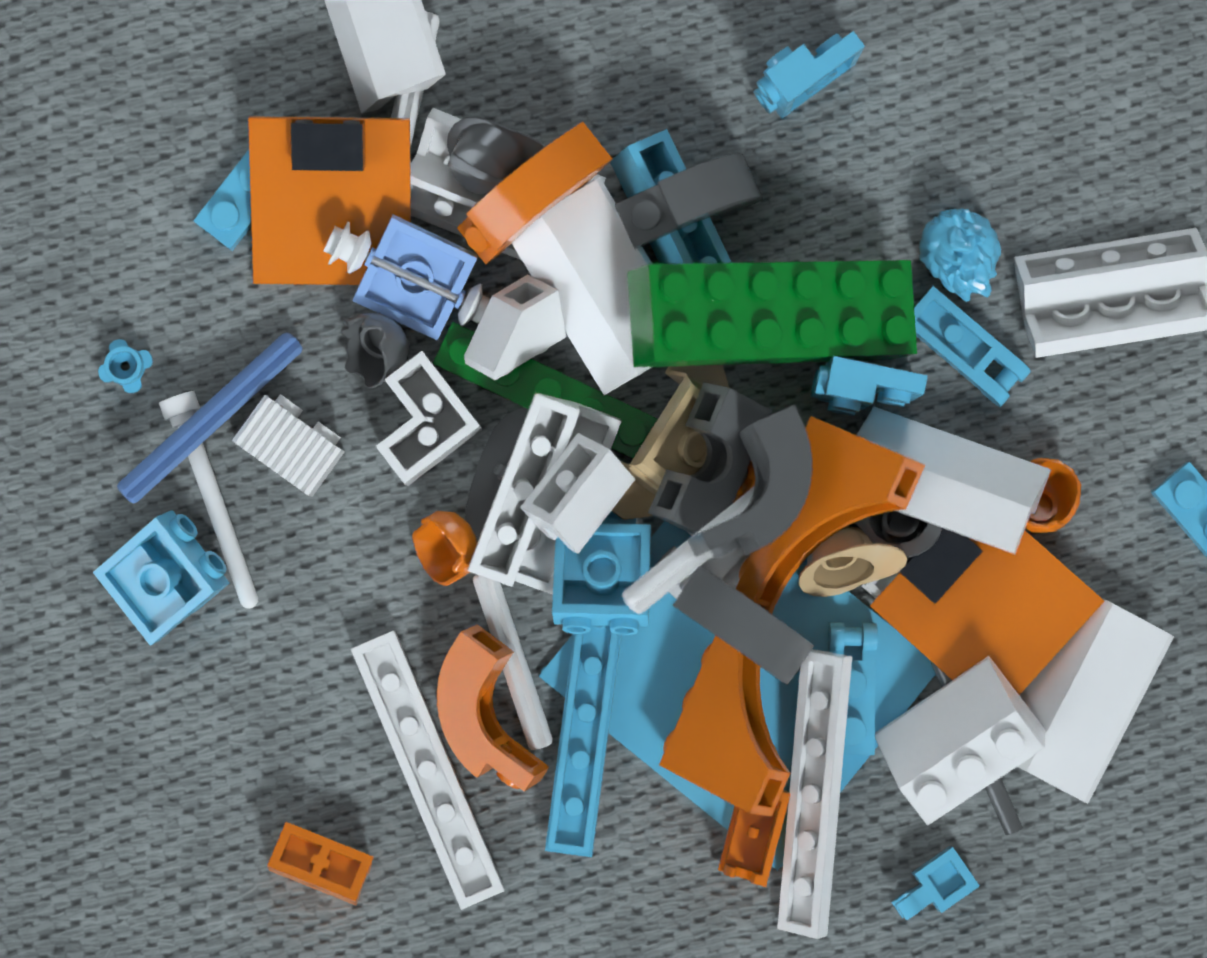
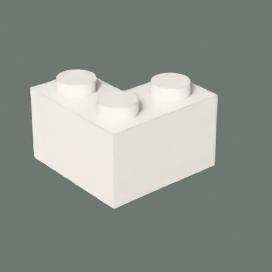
(437, 425)

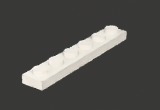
(428, 769)
(814, 793)

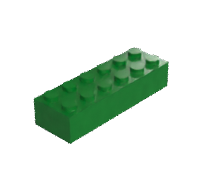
(771, 312)

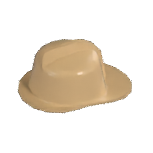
(848, 562)

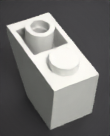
(516, 327)

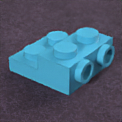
(798, 76)
(853, 384)
(162, 575)
(592, 583)

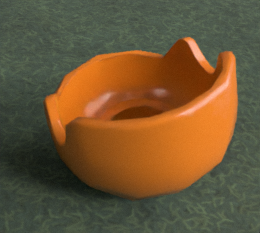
(1058, 500)
(445, 546)

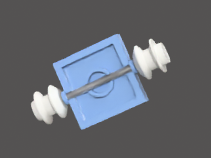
(411, 275)

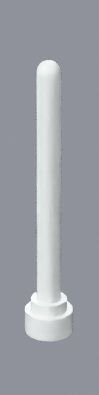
(178, 411)

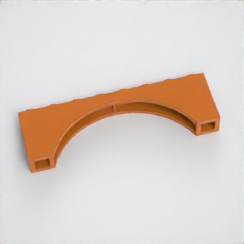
(722, 726)

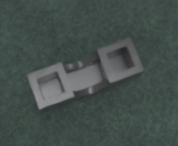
(699, 498)

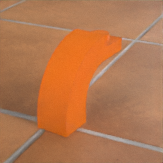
(533, 191)
(469, 715)

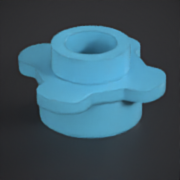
(121, 353)

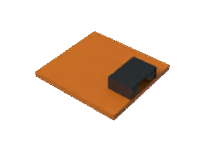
(318, 177)
(983, 602)

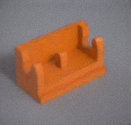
(752, 843)
(320, 863)

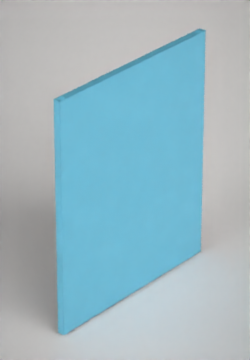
(665, 659)

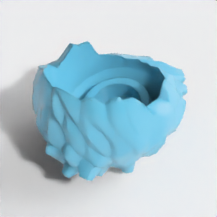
(961, 252)

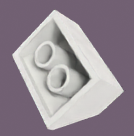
(959, 740)

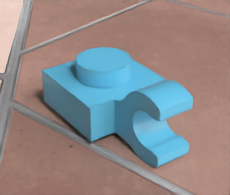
(941, 882)

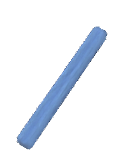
(209, 417)

